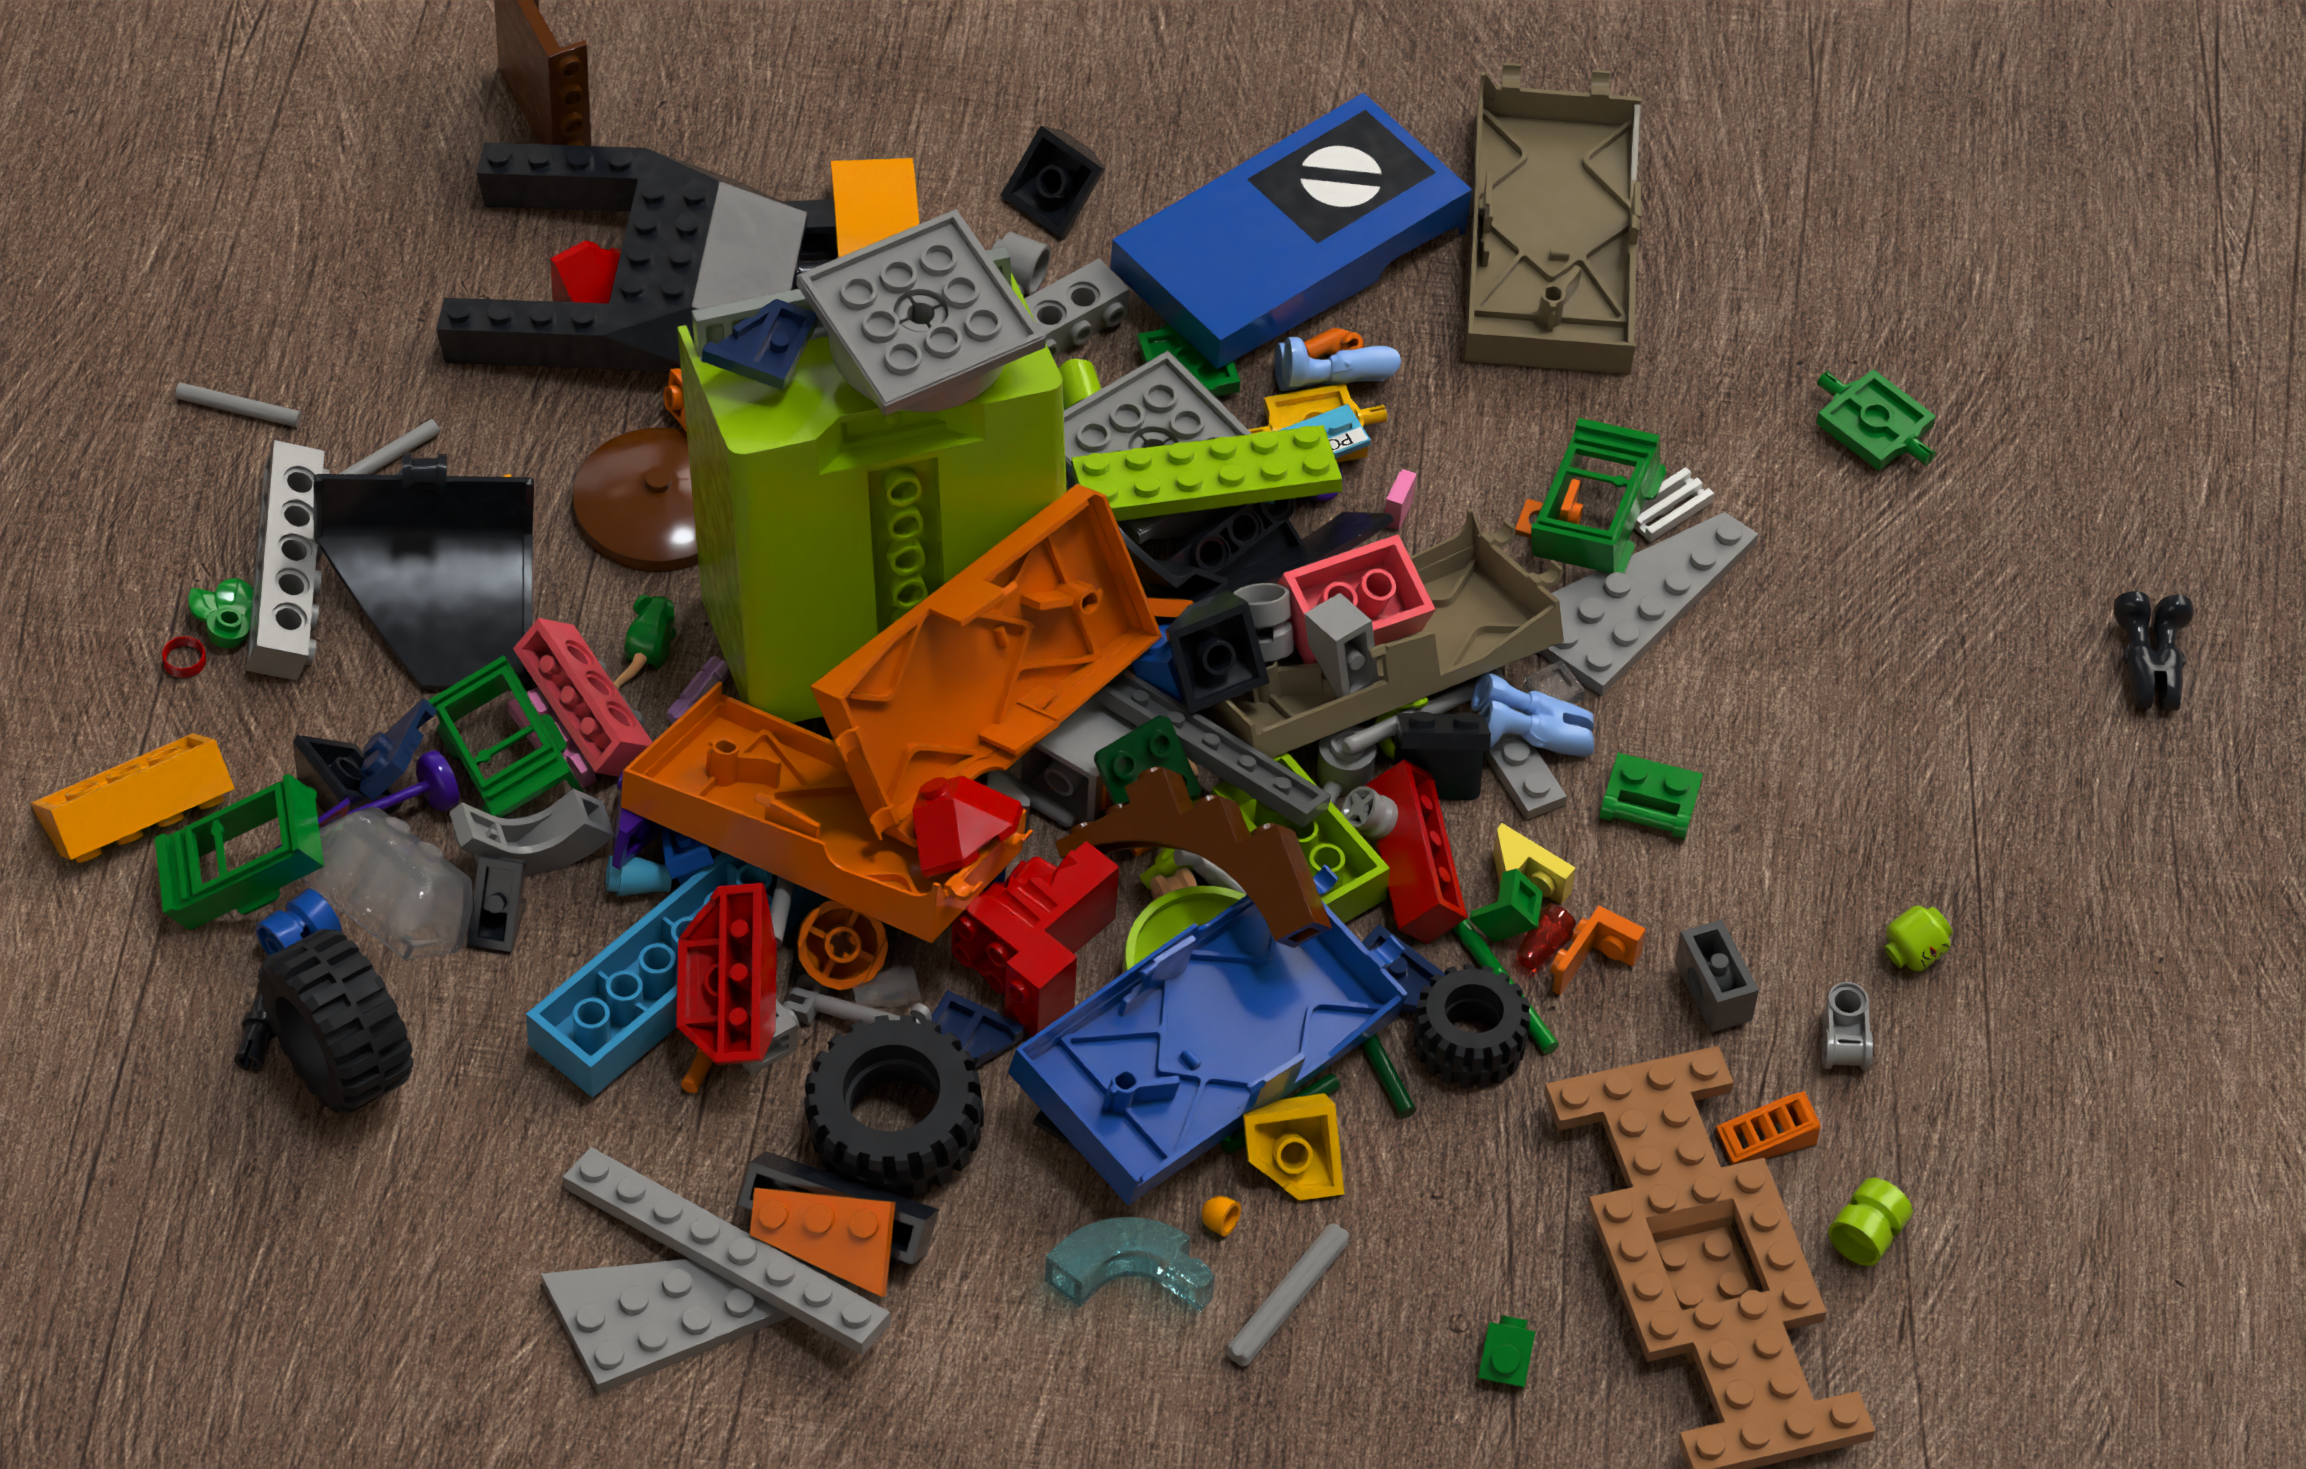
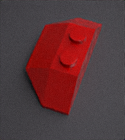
(729, 976)

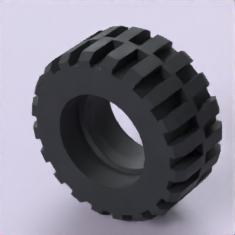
(335, 1021)
(886, 1054)

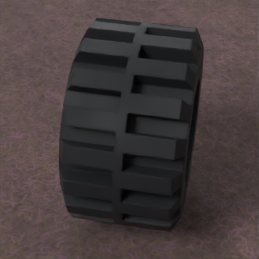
(1476, 997)

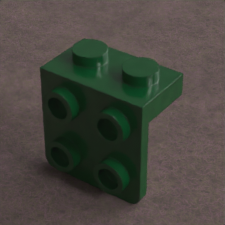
(1141, 749)

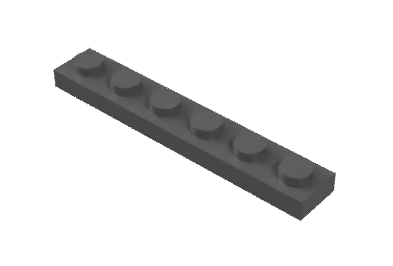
(1218, 749)

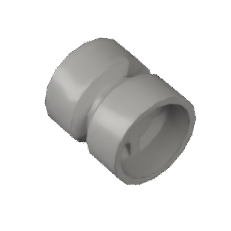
(1270, 610)

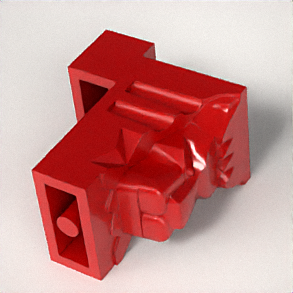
(1030, 928)

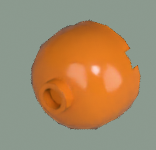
(841, 945)

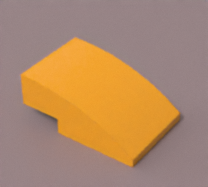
(872, 201)

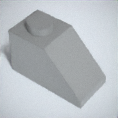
(1340, 642)

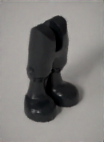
(2144, 664)

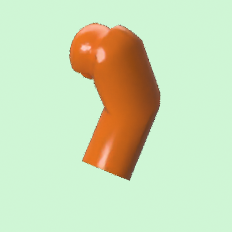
(1332, 341)

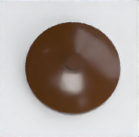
(638, 500)

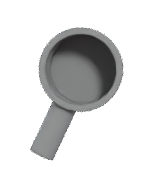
(1028, 260)
(1341, 771)

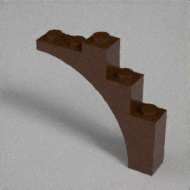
(1265, 864)

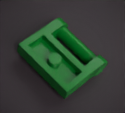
(1655, 787)

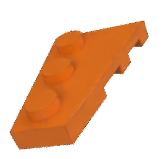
(829, 1232)

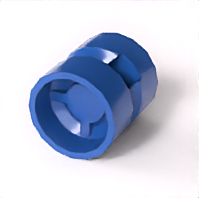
(303, 916)

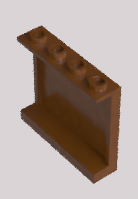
(543, 78)

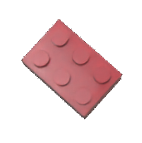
(1374, 579)

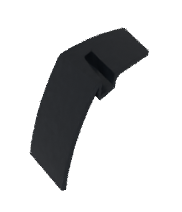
(1257, 555)

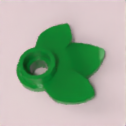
(224, 611)

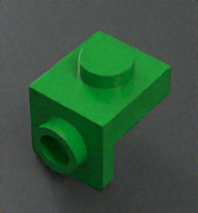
(1507, 1351)

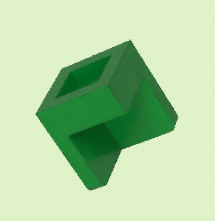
(1514, 911)

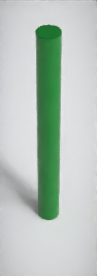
(1485, 957)

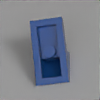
(685, 855)

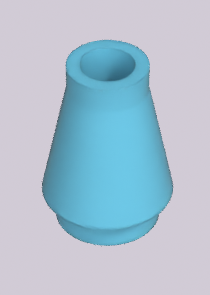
(637, 877)

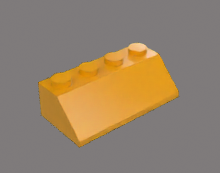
(134, 796)

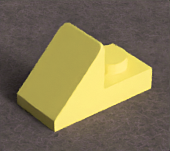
(1540, 866)

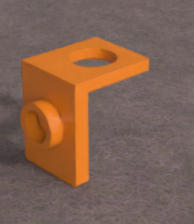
(1570, 510)

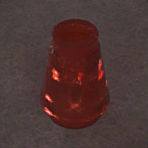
(1553, 932)

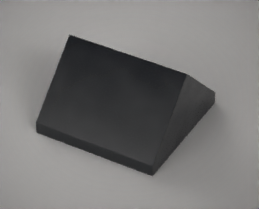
(333, 772)

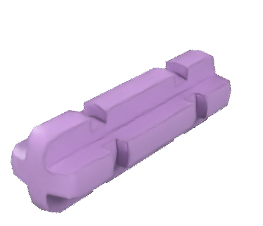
(714, 671)

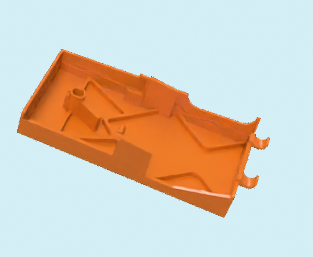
(989, 659)

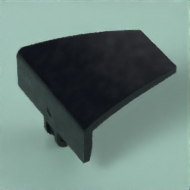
(434, 563)

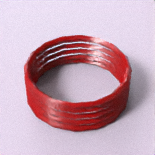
(179, 642)

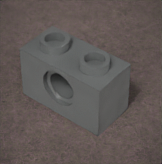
(1716, 976)

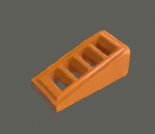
(1780, 1111)

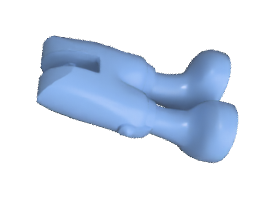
(1297, 369)
(1543, 720)

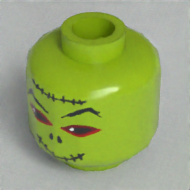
(1918, 938)

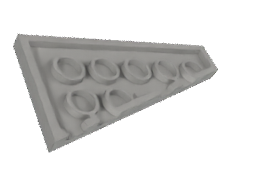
(1620, 616)
(654, 1315)

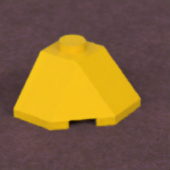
(1297, 1145)

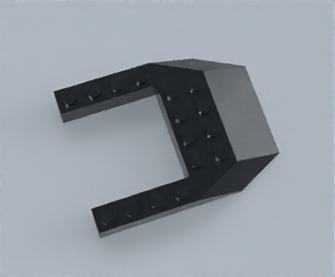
(685, 248)

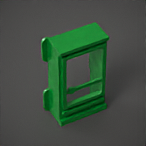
(1589, 546)
(527, 776)
(253, 883)

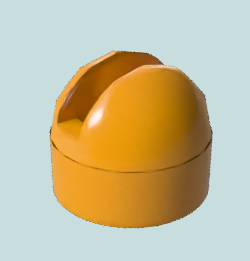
(1221, 1214)

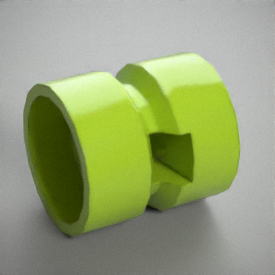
(1870, 1221)

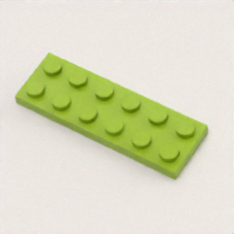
(1212, 472)

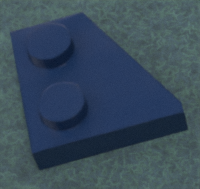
(766, 344)
(978, 1028)

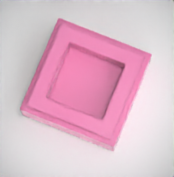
(1400, 498)

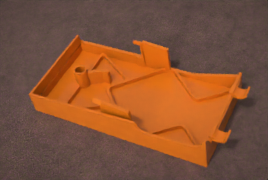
(792, 810)

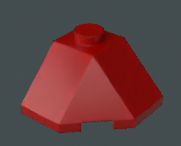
(584, 273)
(957, 820)

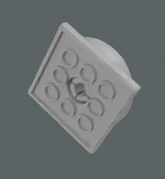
(920, 317)
(1149, 409)

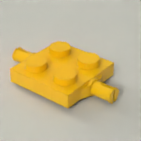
(1298, 406)

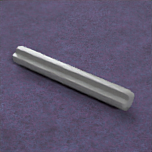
(1287, 1294)

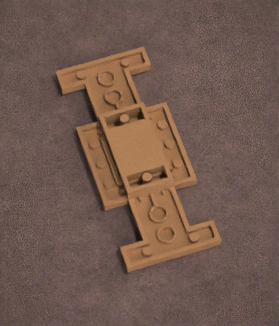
(1686, 1271)

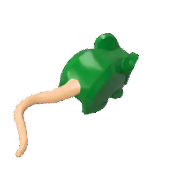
(648, 635)

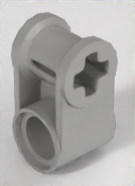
(1847, 1035)

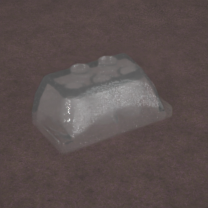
(394, 884)

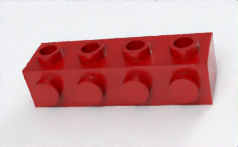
(1419, 855)

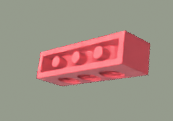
(582, 696)

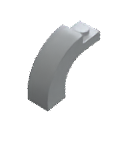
(545, 840)

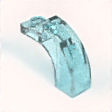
(1128, 1248)

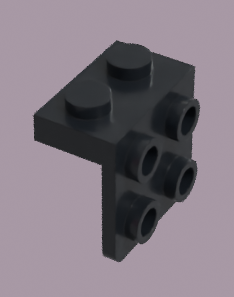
(1447, 748)

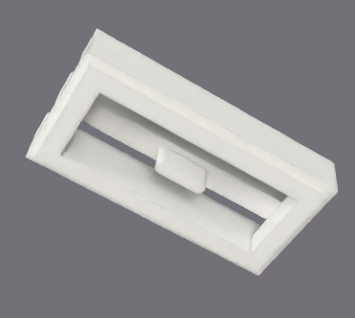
(1671, 493)

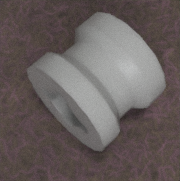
(1370, 812)

